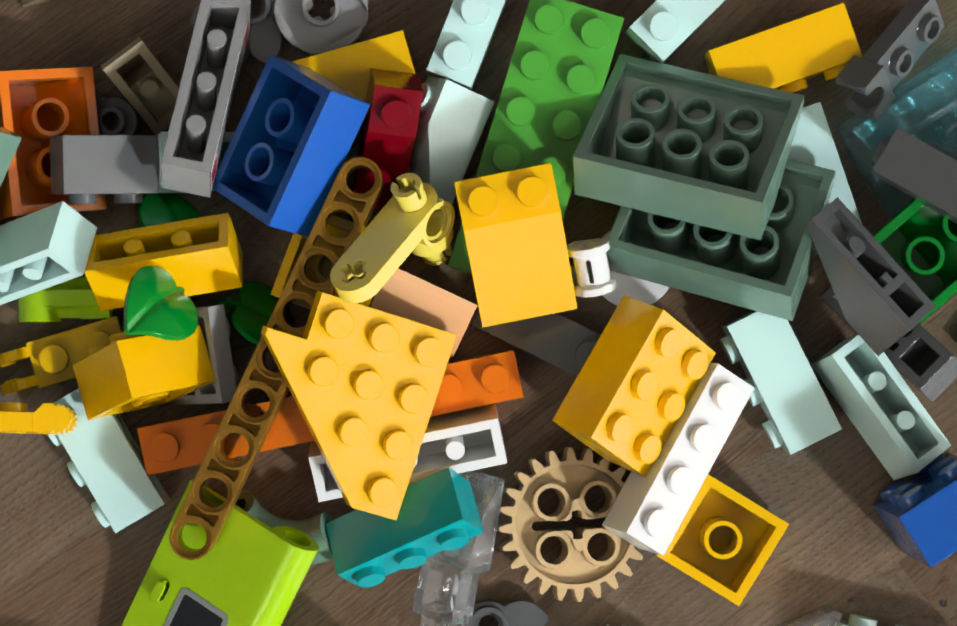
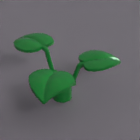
(162, 310)

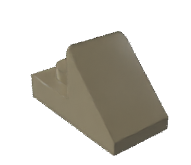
(144, 84)

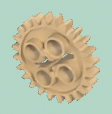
(575, 566)

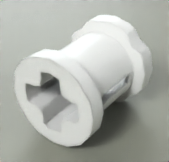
(591, 267)

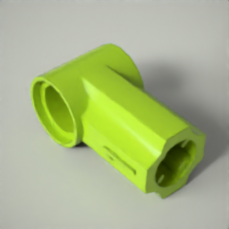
(64, 300)

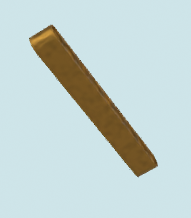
(257, 374)

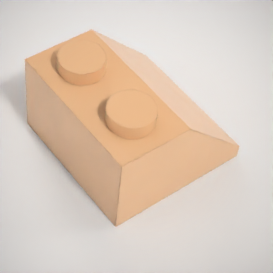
(425, 303)

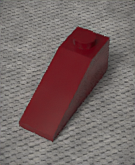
(388, 129)

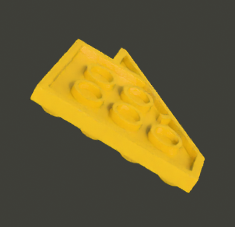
(364, 394)

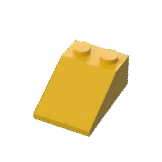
(516, 244)

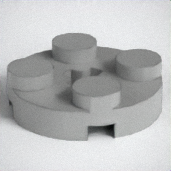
(320, 35)

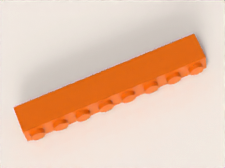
(187, 439)

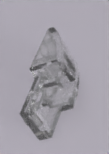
(451, 577)

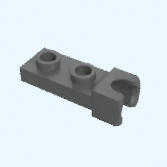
(890, 58)

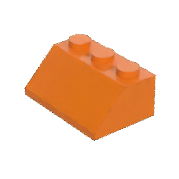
(36, 108)

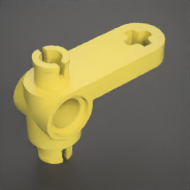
(409, 223)

